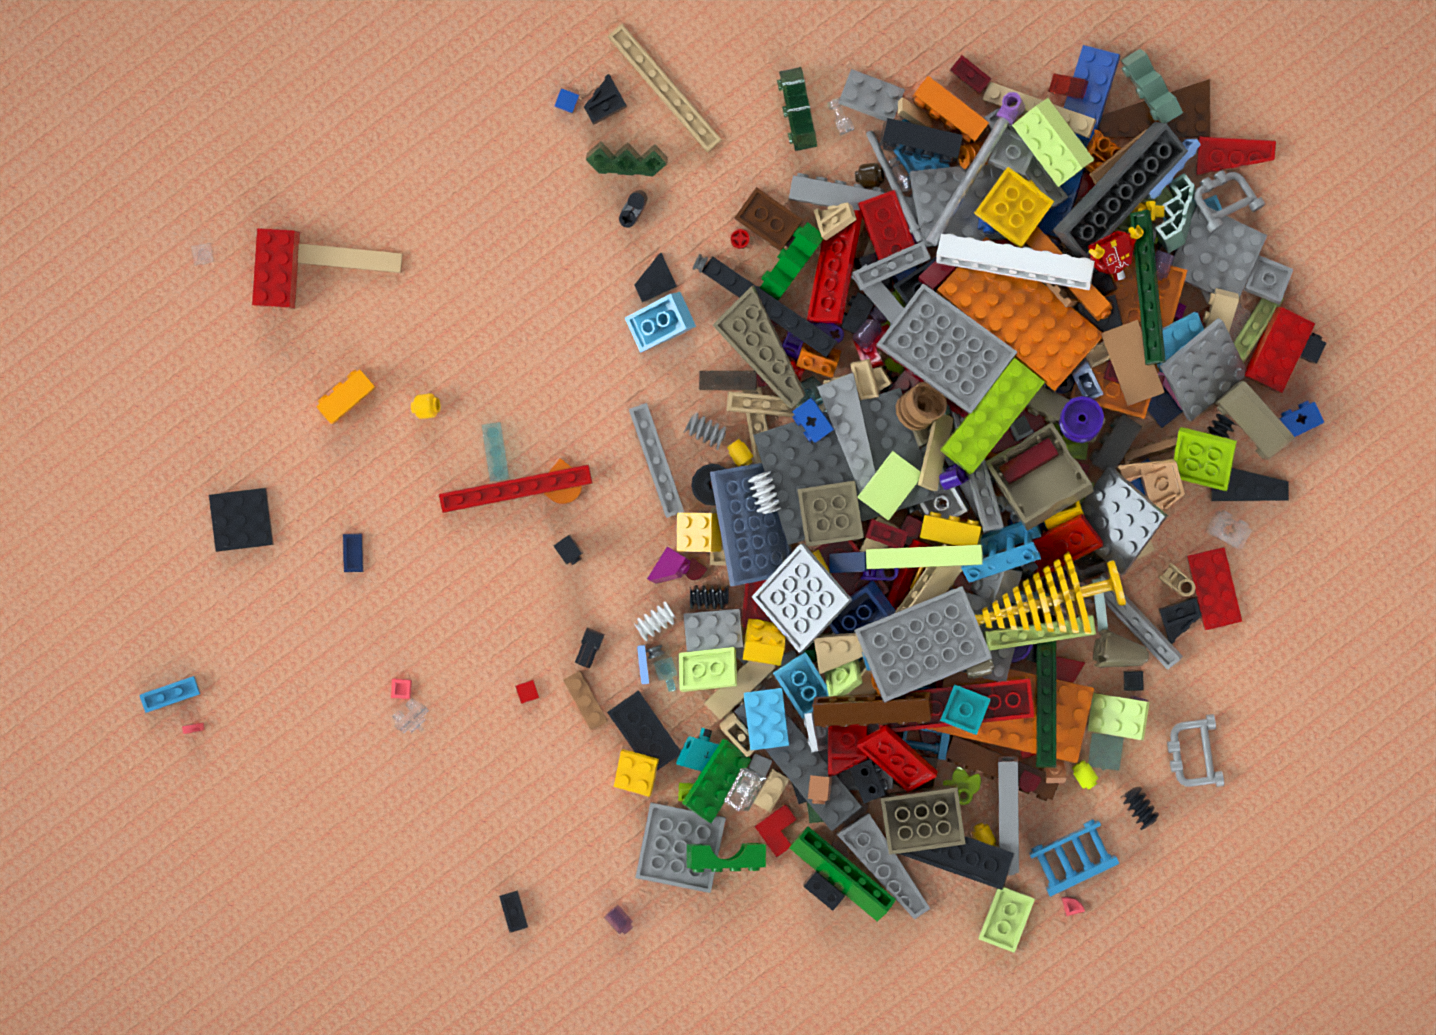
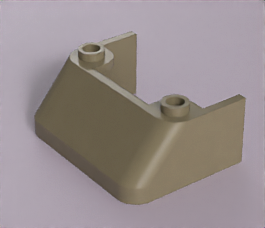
(1255, 419)

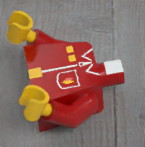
(1115, 252)

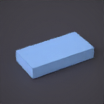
(643, 664)

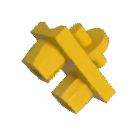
(1157, 211)

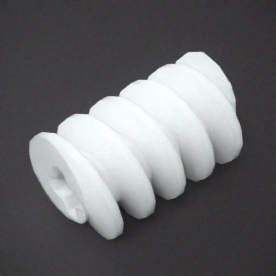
(764, 493)
(655, 621)

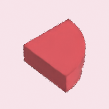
(193, 728)
(1072, 906)

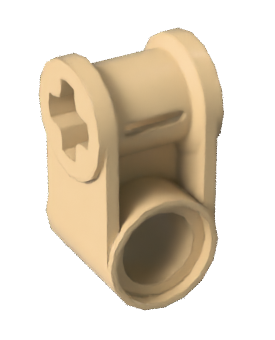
(1176, 580)

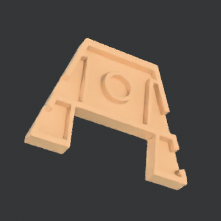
(1159, 480)

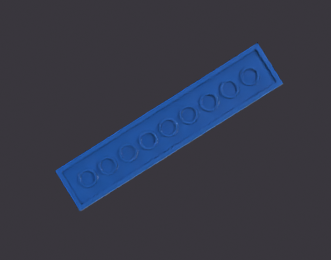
(1099, 69)

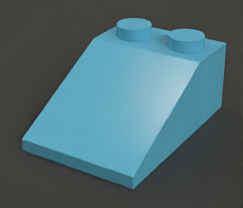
(660, 321)
(801, 683)

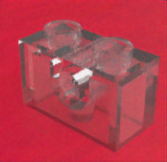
(1218, 529)
(745, 789)

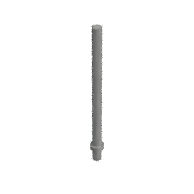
(914, 228)

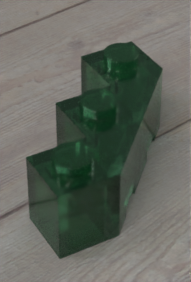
(797, 109)
(626, 160)

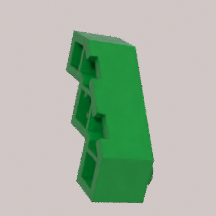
(791, 261)

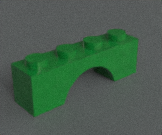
(749, 856)

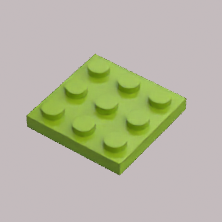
(1204, 458)

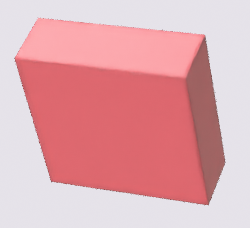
(401, 688)

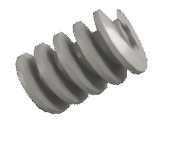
(706, 430)

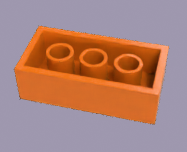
(949, 110)

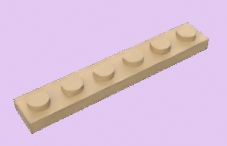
(1077, 122)

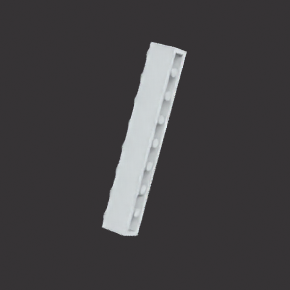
(1015, 261)

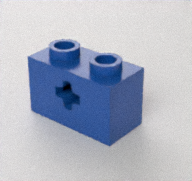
(811, 409)
(1311, 414)

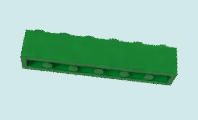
(842, 873)

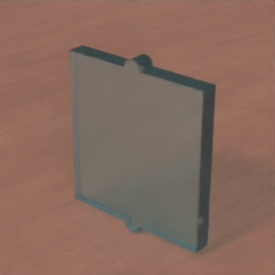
(1105, 751)

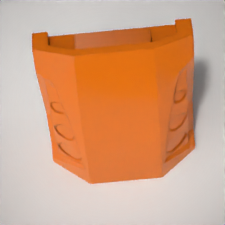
(1100, 149)

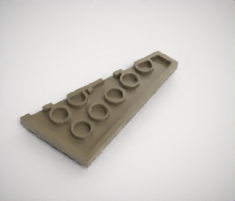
(755, 339)

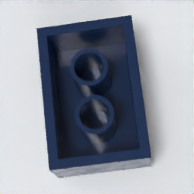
(865, 608)

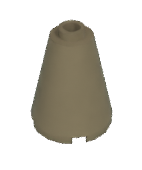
(1118, 651)

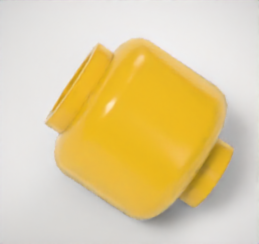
(425, 406)

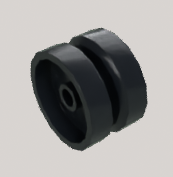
(701, 481)

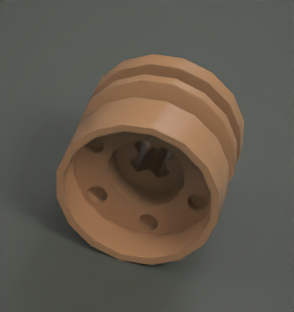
(920, 406)

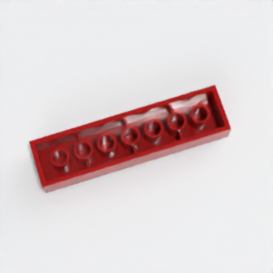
(1008, 702)

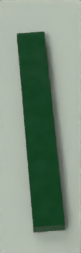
(1148, 290)
(1046, 702)

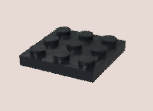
(241, 519)

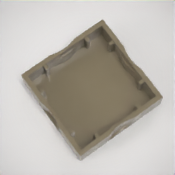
(1047, 487)

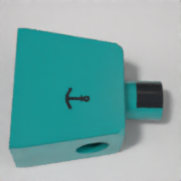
(697, 751)

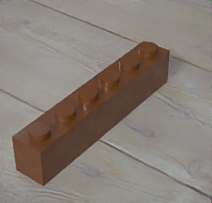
(872, 709)
(986, 761)

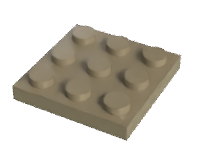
(830, 513)

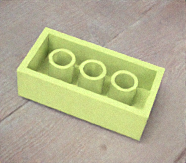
(1053, 142)

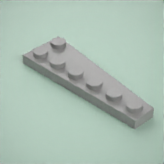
(846, 415)
(872, 849)

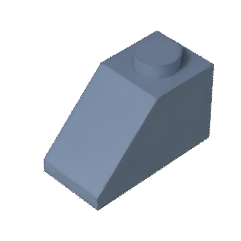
(1086, 380)

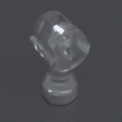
(842, 122)
(903, 180)

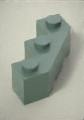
(1151, 87)
(1177, 213)

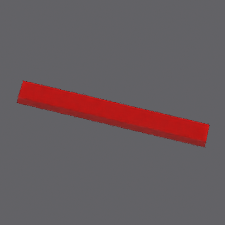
(515, 488)

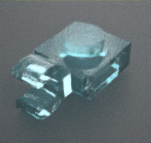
(666, 670)

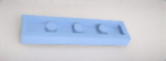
(1192, 146)

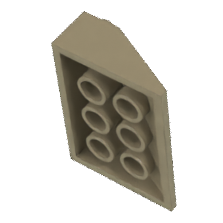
(923, 819)

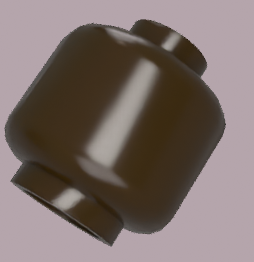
(869, 175)

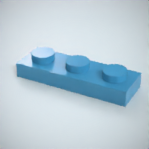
(170, 694)

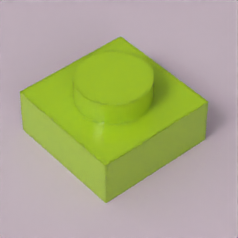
(684, 789)

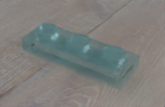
(495, 451)

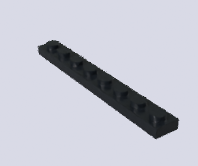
(776, 310)

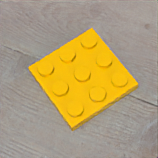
(1014, 207)

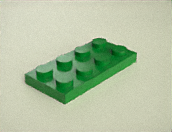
(715, 781)

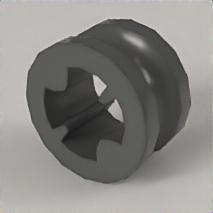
(700, 263)
(655, 651)

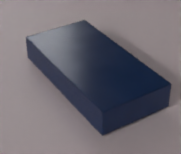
(353, 552)
(847, 562)

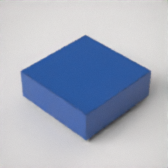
(566, 100)

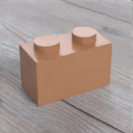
(819, 789)

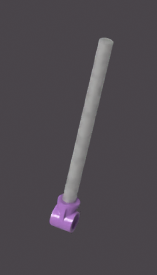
(1006, 116)

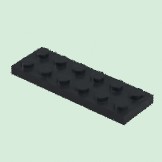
(972, 860)

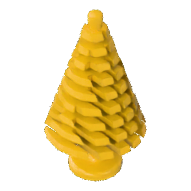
(1054, 599)

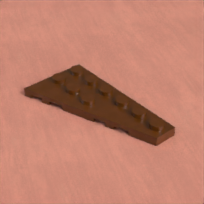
(1136, 118)

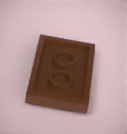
(768, 219)

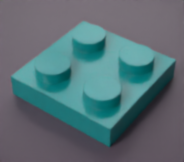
(965, 709)

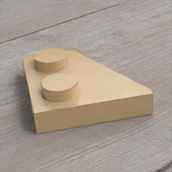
(834, 219)

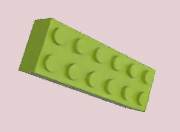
(992, 416)

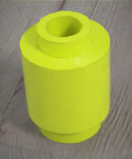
(1085, 774)

